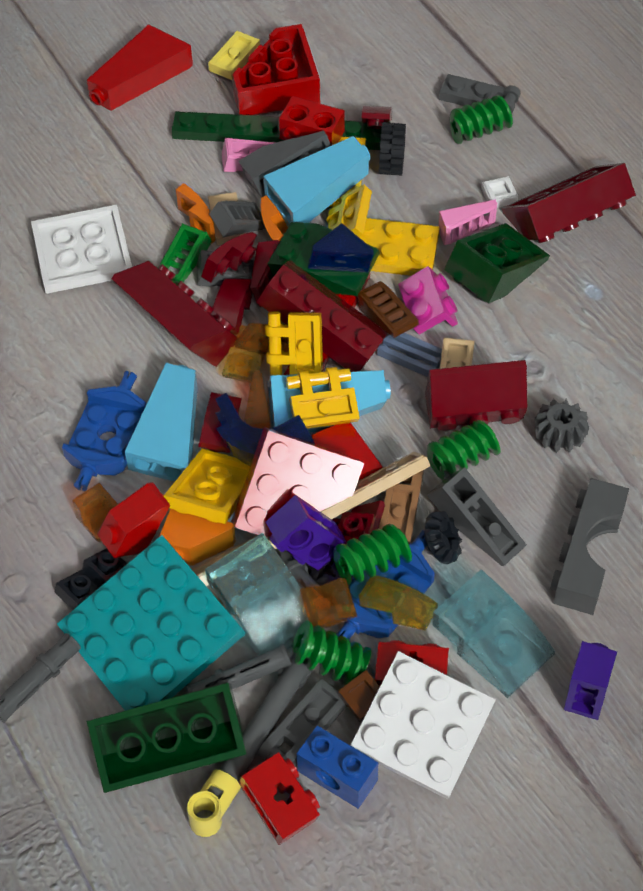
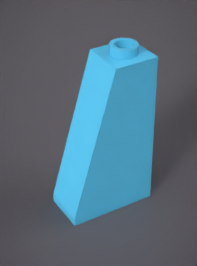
(317, 180)
(369, 387)
(167, 426)

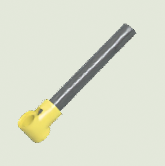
(224, 783)

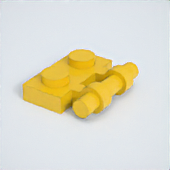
(351, 211)
(304, 343)
(325, 407)

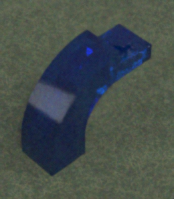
(244, 439)

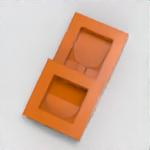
(194, 207)
(272, 219)

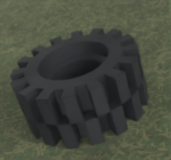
(392, 148)

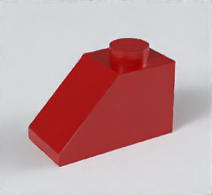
(134, 522)

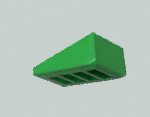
(179, 243)

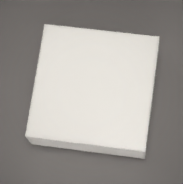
(501, 190)

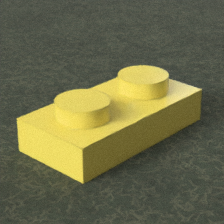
(233, 54)

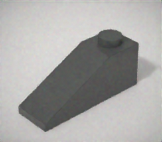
(278, 155)
(477, 516)

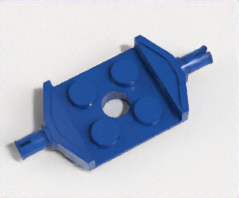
(107, 411)
(379, 623)

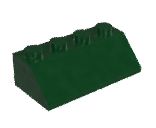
(167, 737)

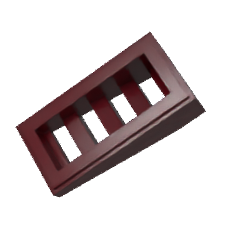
(261, 272)

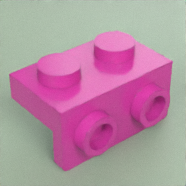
(428, 300)

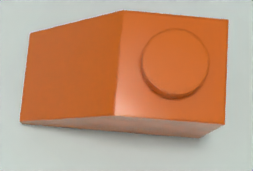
(197, 537)

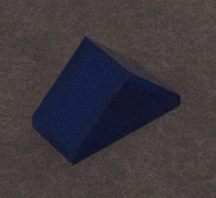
(341, 252)

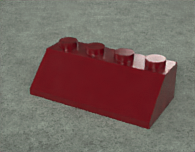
(571, 201)
(178, 311)
(346, 332)

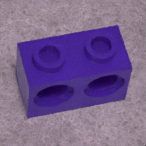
(304, 533)
(590, 680)

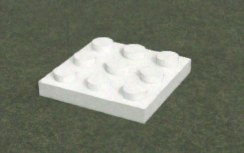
(80, 248)
(423, 724)

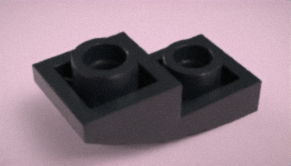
(94, 574)

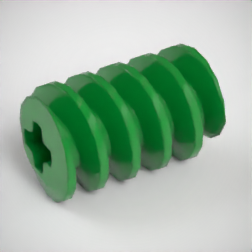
(479, 117)
(462, 446)
(372, 551)
(330, 652)

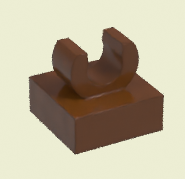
(359, 694)

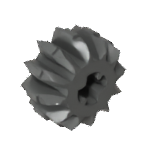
(561, 425)

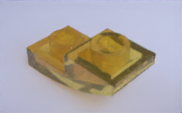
(242, 363)
(405, 603)

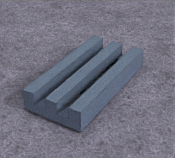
(414, 349)

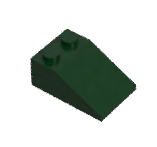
(297, 247)
(494, 261)

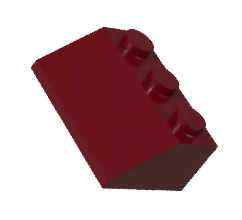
(476, 393)

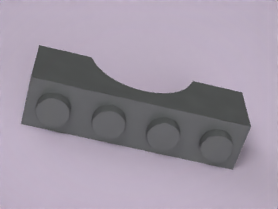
(581, 576)

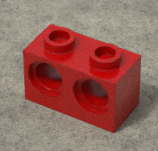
(308, 117)

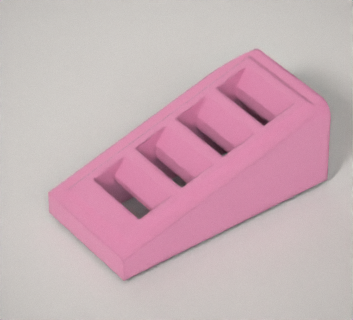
(237, 149)
(466, 220)

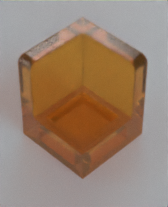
(93, 508)
(328, 603)

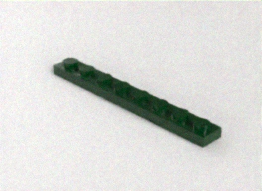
(249, 127)

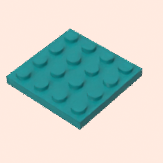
(151, 628)

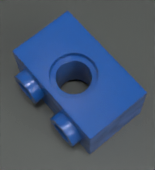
(337, 767)

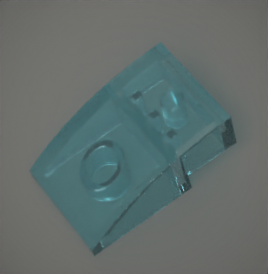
(259, 594)
(493, 633)

